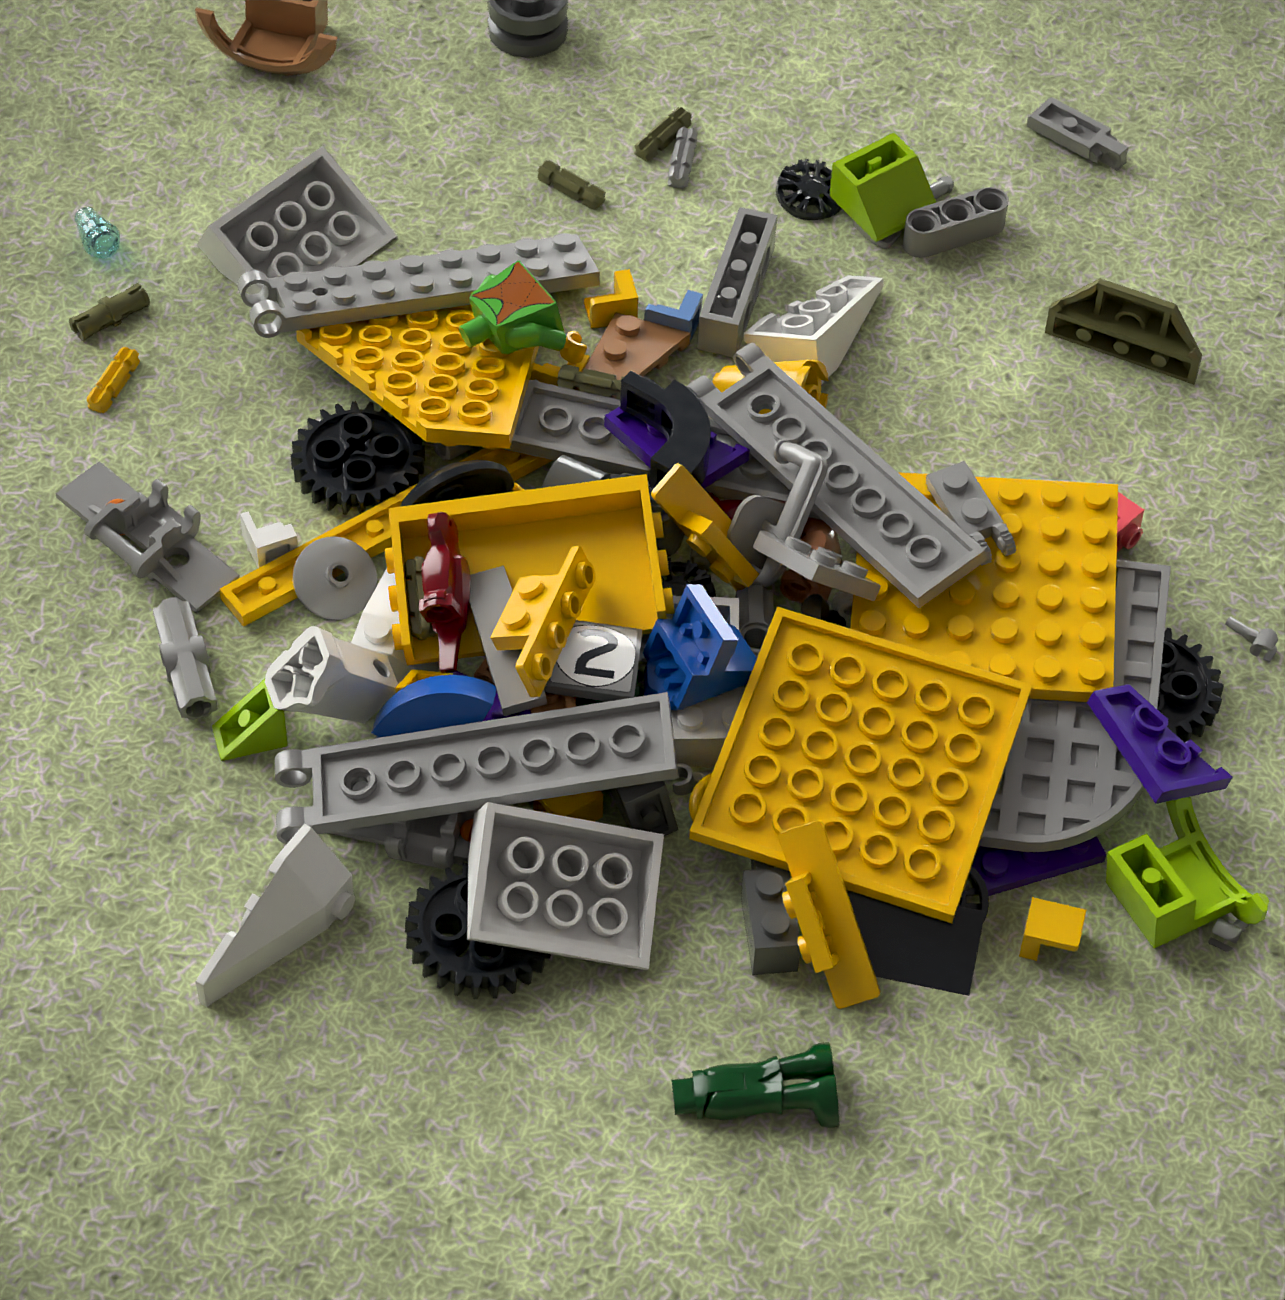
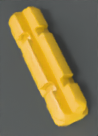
(113, 380)

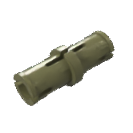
(109, 311)

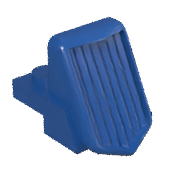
(695, 653)

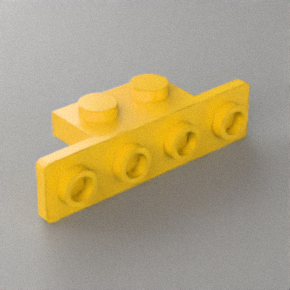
(703, 525)
(542, 617)
(826, 915)

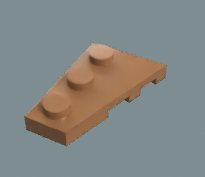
(635, 346)

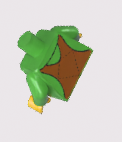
(519, 314)

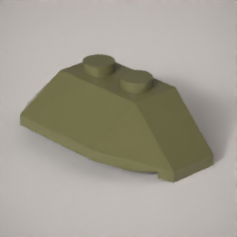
(1127, 327)

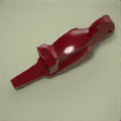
(445, 588)

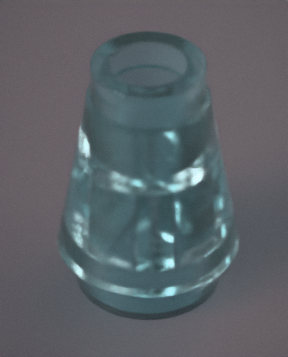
(93, 227)

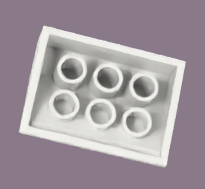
(297, 224)
(563, 885)

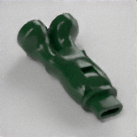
(759, 1088)

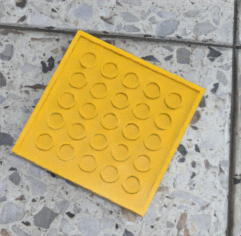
(1024, 614)
(877, 746)

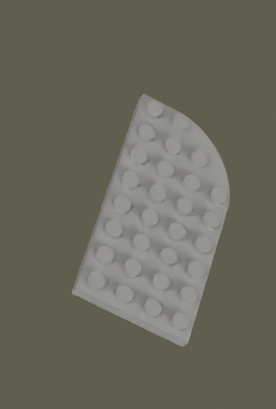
(1064, 768)

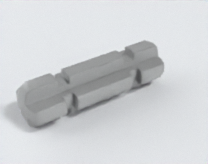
(682, 158)

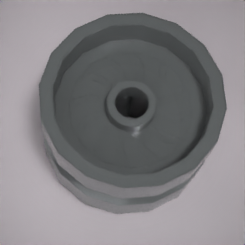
(527, 26)

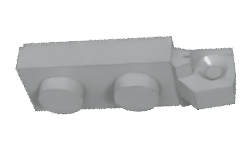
(1078, 133)

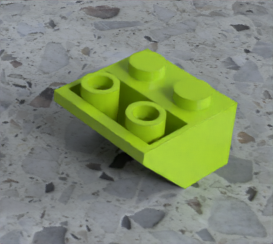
(881, 186)

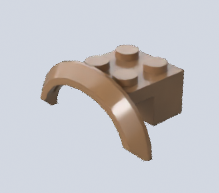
(276, 36)

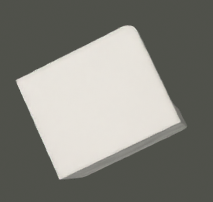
(268, 541)

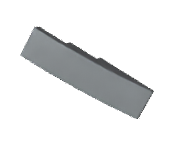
(487, 600)

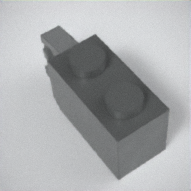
(769, 930)

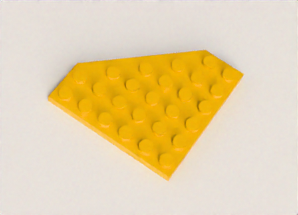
(429, 375)

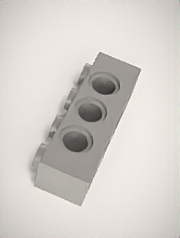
(737, 282)

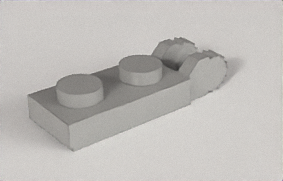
(969, 507)

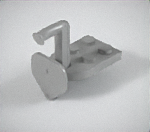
(770, 531)

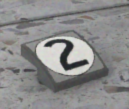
(597, 662)

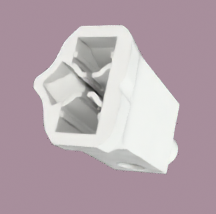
(330, 678)

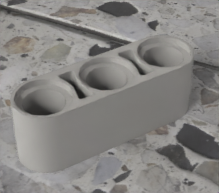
(955, 222)

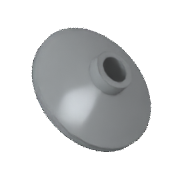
(319, 589)

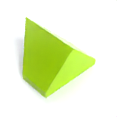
(250, 726)

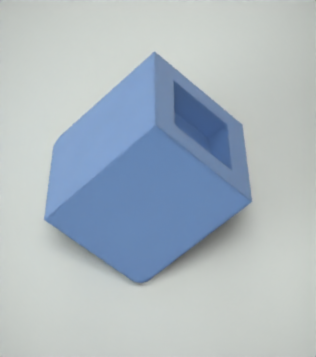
(684, 318)

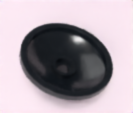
(461, 481)

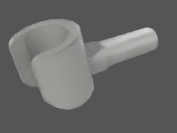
(1264, 639)
(686, 786)
(1227, 931)

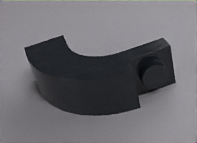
(678, 417)

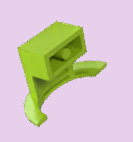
(1178, 884)

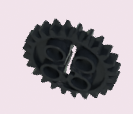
(356, 457)
(1188, 688)
(445, 910)

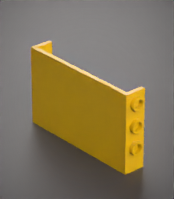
(533, 536)

